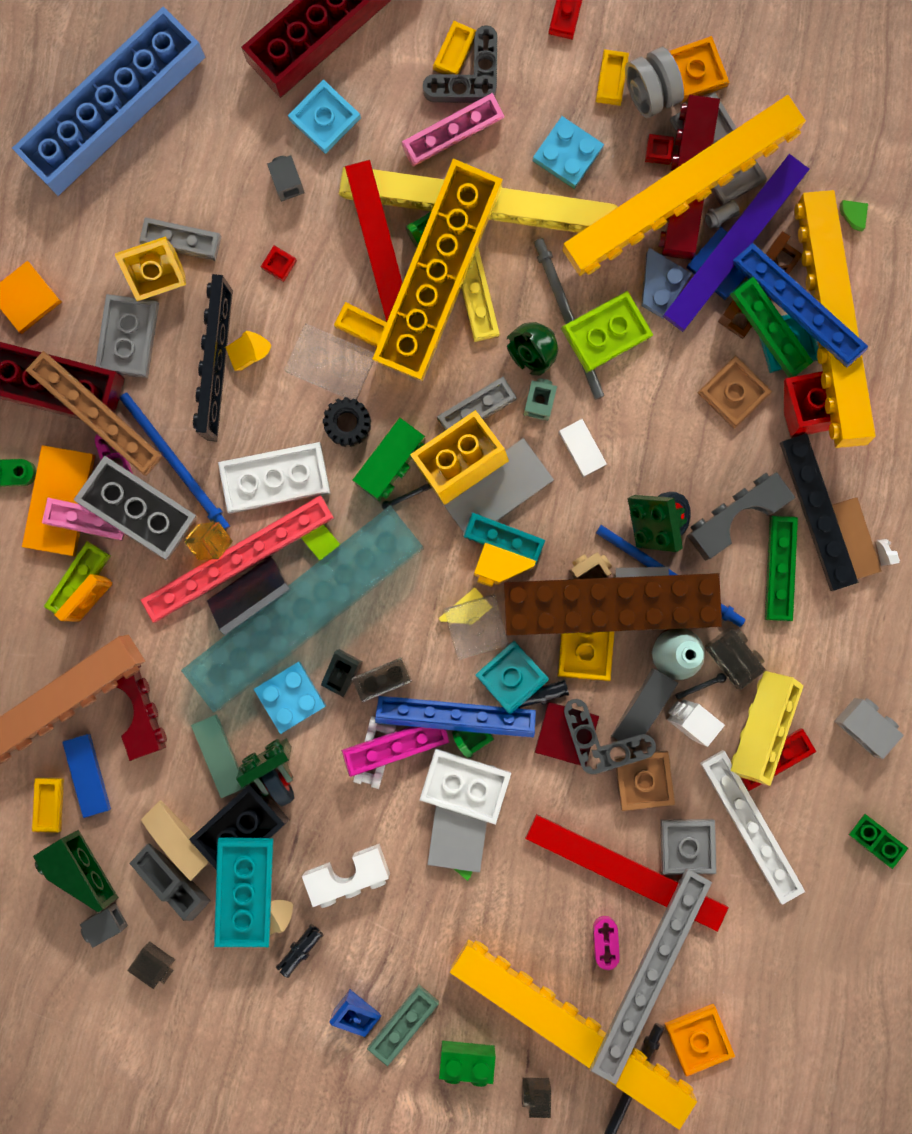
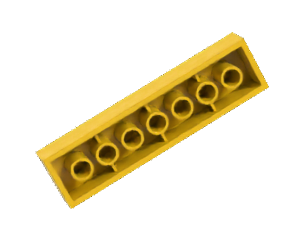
(438, 269)

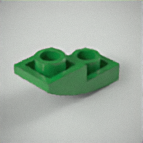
(878, 841)

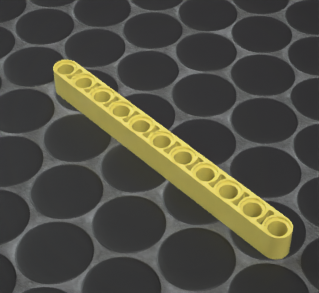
(510, 207)

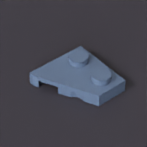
(661, 282)

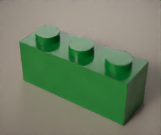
(389, 460)

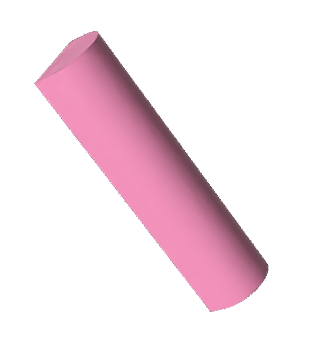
(452, 130)

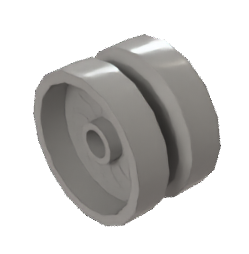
(654, 82)

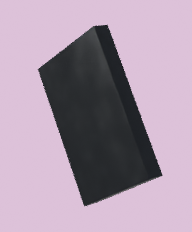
(247, 595)

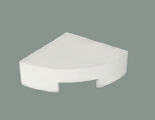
(886, 556)

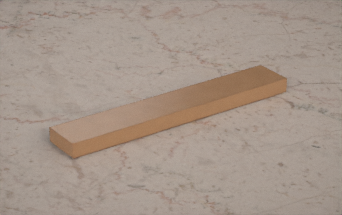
(94, 413)

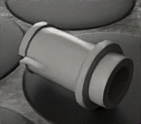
(721, 214)

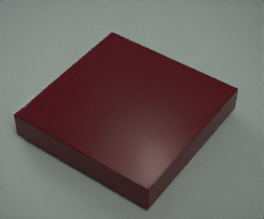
(555, 736)

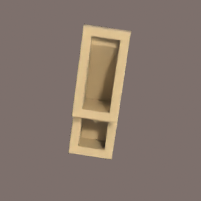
(174, 840)

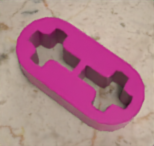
(612, 943)

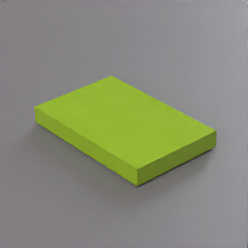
(607, 331)

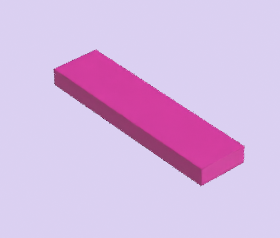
(392, 748)

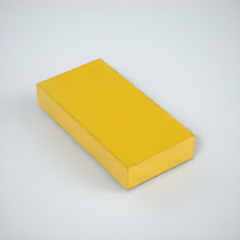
(454, 49)
(612, 77)
(360, 324)
(47, 804)

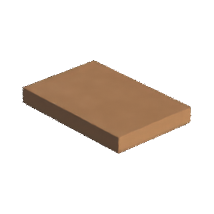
(857, 537)

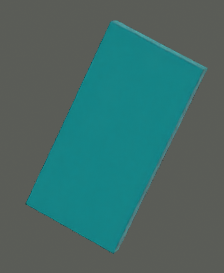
(243, 892)

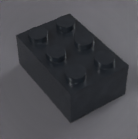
(243, 817)

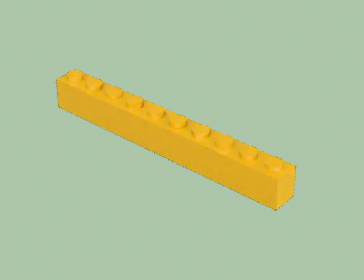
(684, 185)
(830, 285)
(569, 1030)

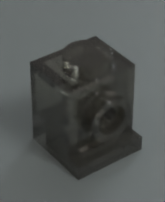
(537, 1097)

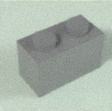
(869, 728)

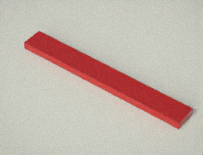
(617, 868)

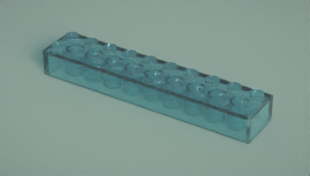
(303, 610)

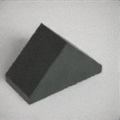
(340, 672)

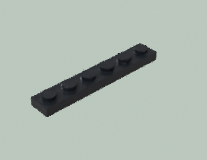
(818, 512)

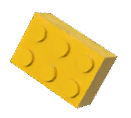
(460, 457)

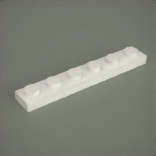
(752, 827)

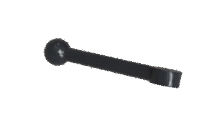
(385, 504)
(721, 678)

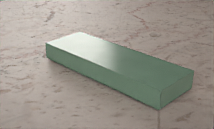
(218, 755)
(403, 1025)

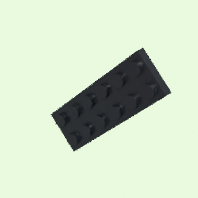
(213, 364)

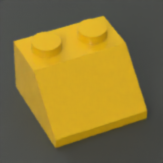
(151, 268)
(500, 565)

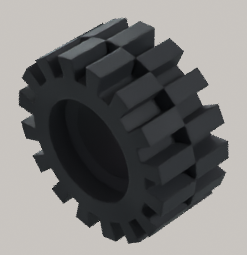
(346, 406)

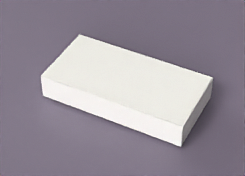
(582, 448)

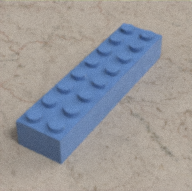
(110, 101)

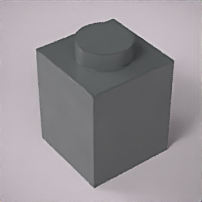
(285, 177)
(103, 925)

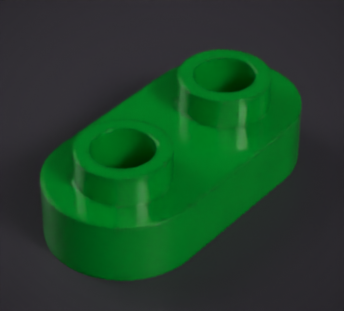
(9, 475)

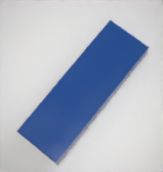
(86, 775)

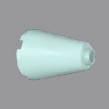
(678, 653)

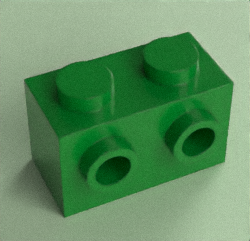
(467, 1063)

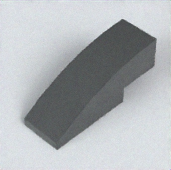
(645, 706)
(169, 883)

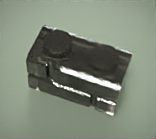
(735, 657)
(382, 679)

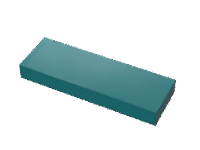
(500, 535)

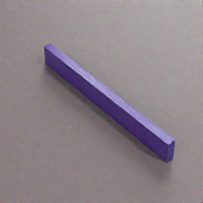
(735, 242)

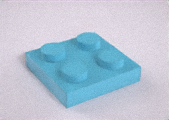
(324, 116)
(568, 152)
(289, 697)

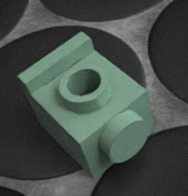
(540, 388)

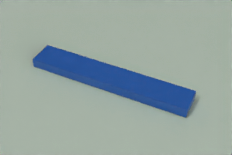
(801, 305)
(455, 716)

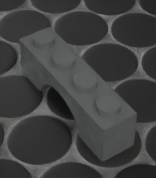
(714, 534)

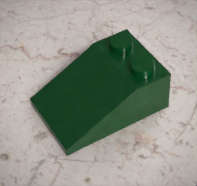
(76, 871)

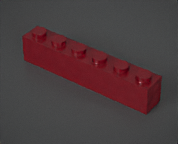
(696, 135)

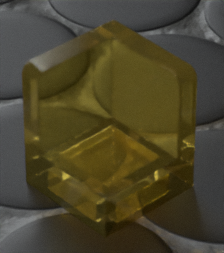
(208, 541)

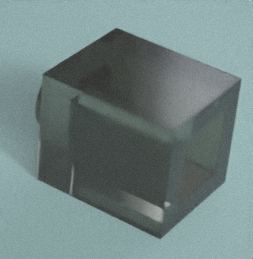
(152, 965)

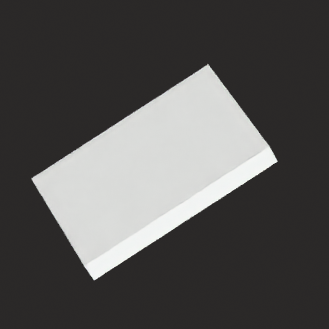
(465, 786)

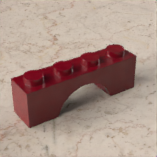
(144, 732)

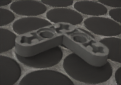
(480, 77)
(603, 752)

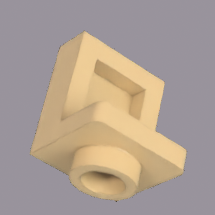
(584, 564)

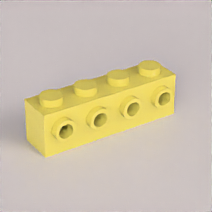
(766, 727)

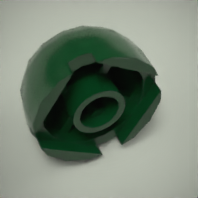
(533, 347)

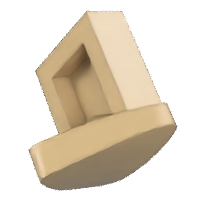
(280, 915)

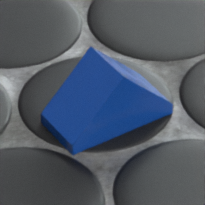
(354, 1015)

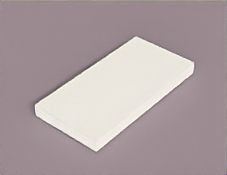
(274, 477)

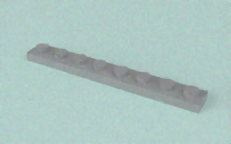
(650, 976)

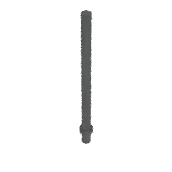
(545, 258)

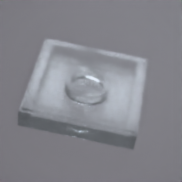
(476, 626)

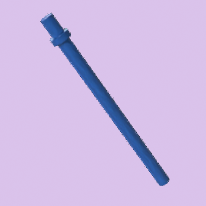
(214, 513)
(726, 612)

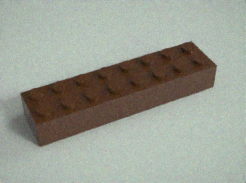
(613, 604)

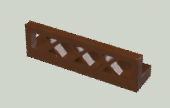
(779, 244)

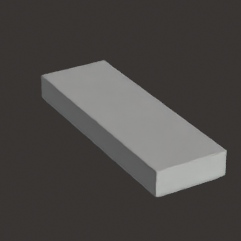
(183, 238)
(485, 402)

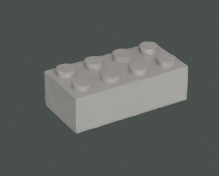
(135, 508)

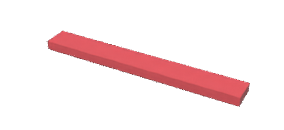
(237, 559)

